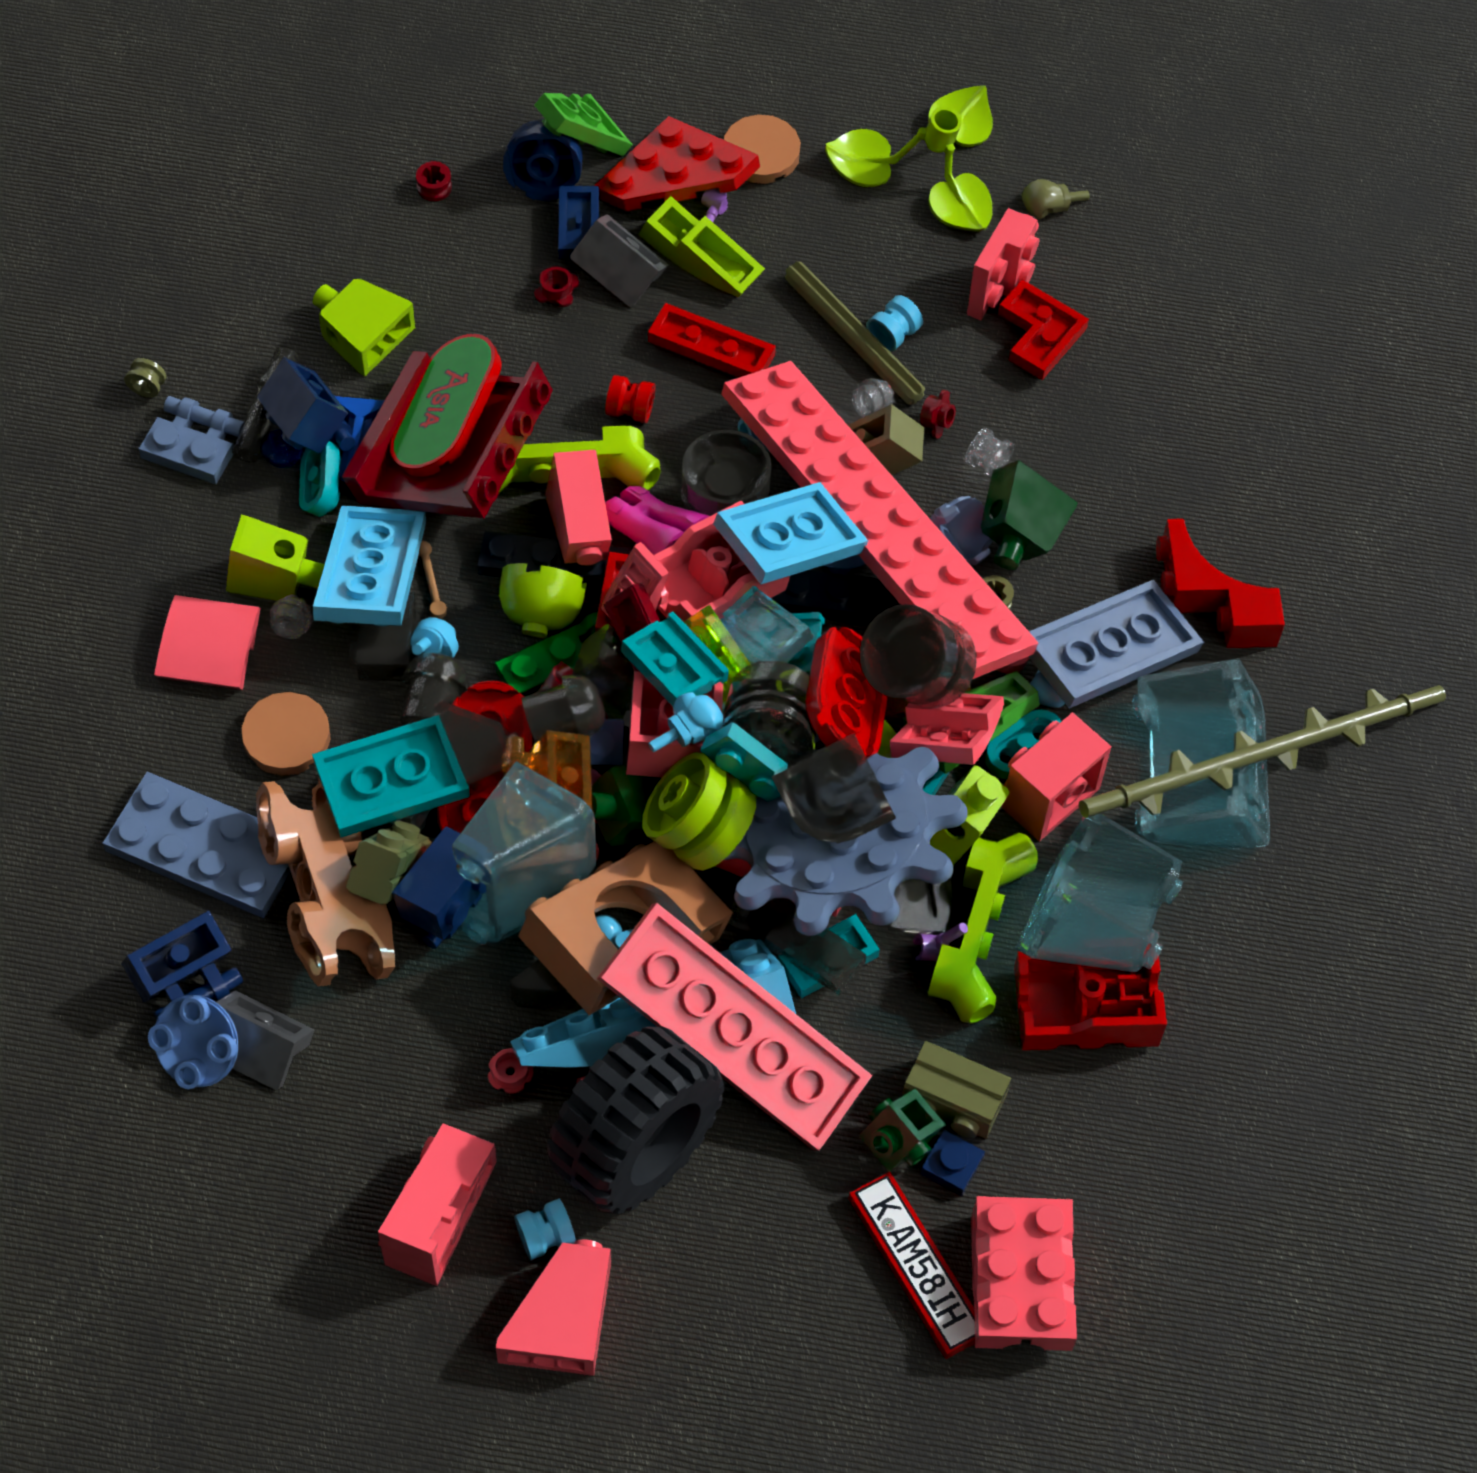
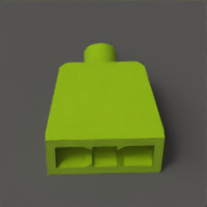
(363, 322)
(269, 561)
(983, 798)

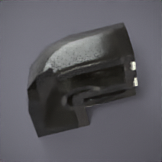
(834, 792)

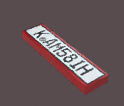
(916, 1263)

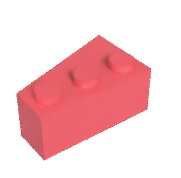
(436, 1203)

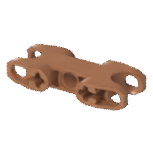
(320, 867)

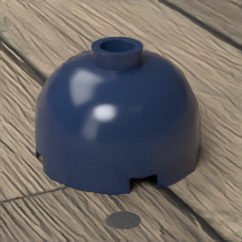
(541, 161)

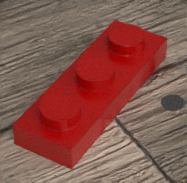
(710, 342)

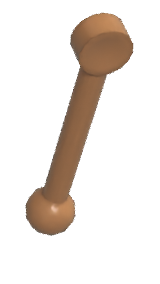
(437, 607)

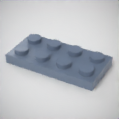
(1112, 643)
(196, 844)

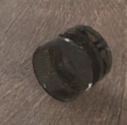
(771, 707)

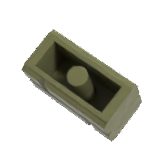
(385, 861)
(958, 1089)

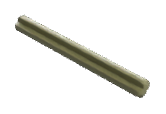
(855, 333)

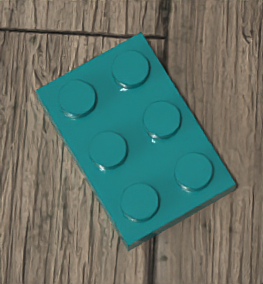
(390, 776)

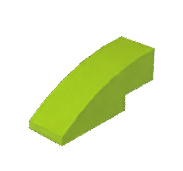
(700, 248)

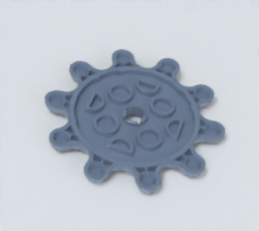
(858, 871)

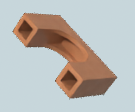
(565, 929)

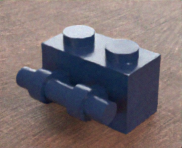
(304, 409)
(435, 893)
(177, 957)

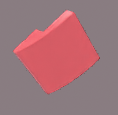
(207, 642)
(951, 732)

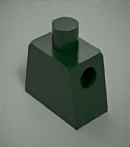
(1023, 514)
(620, 806)

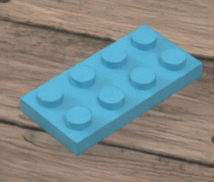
(369, 566)

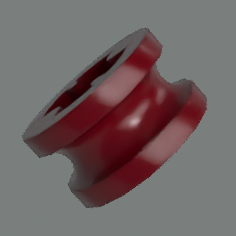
(437, 191)

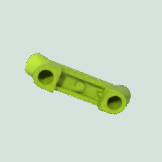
(618, 455)
(956, 971)

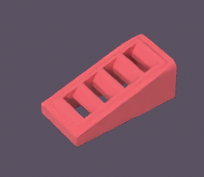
(639, 559)

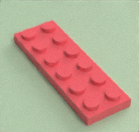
(736, 1026)

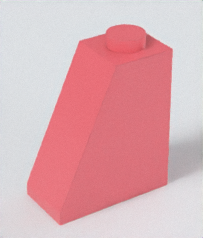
(578, 507)
(561, 1314)

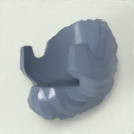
(961, 525)

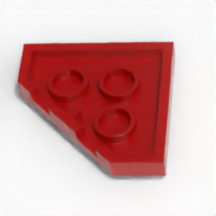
(676, 163)

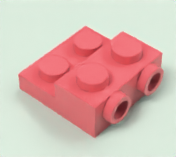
(1003, 262)

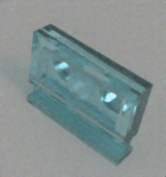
(765, 628)

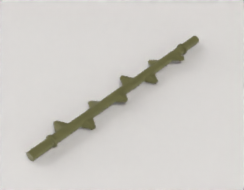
(1247, 751)

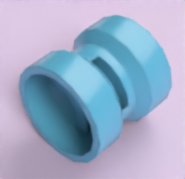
(898, 319)
(544, 1229)

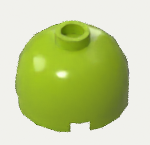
(541, 598)

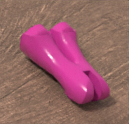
(649, 519)

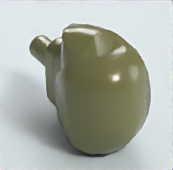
(1048, 197)

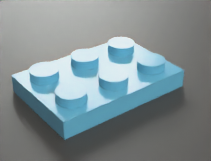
(790, 532)

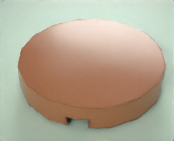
(772, 141)
(285, 732)

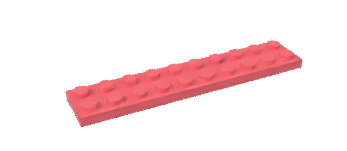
(903, 542)

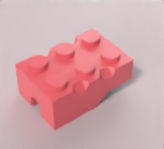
(706, 572)
(1023, 1272)

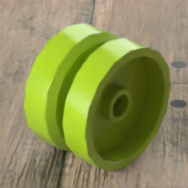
(699, 811)

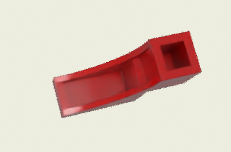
(1245, 612)

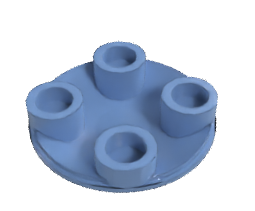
(195, 1041)

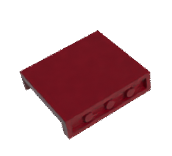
(476, 476)

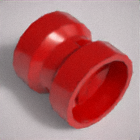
(630, 399)

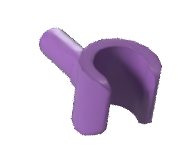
(715, 202)
(932, 944)

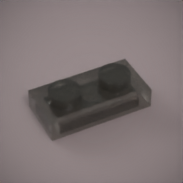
(820, 956)

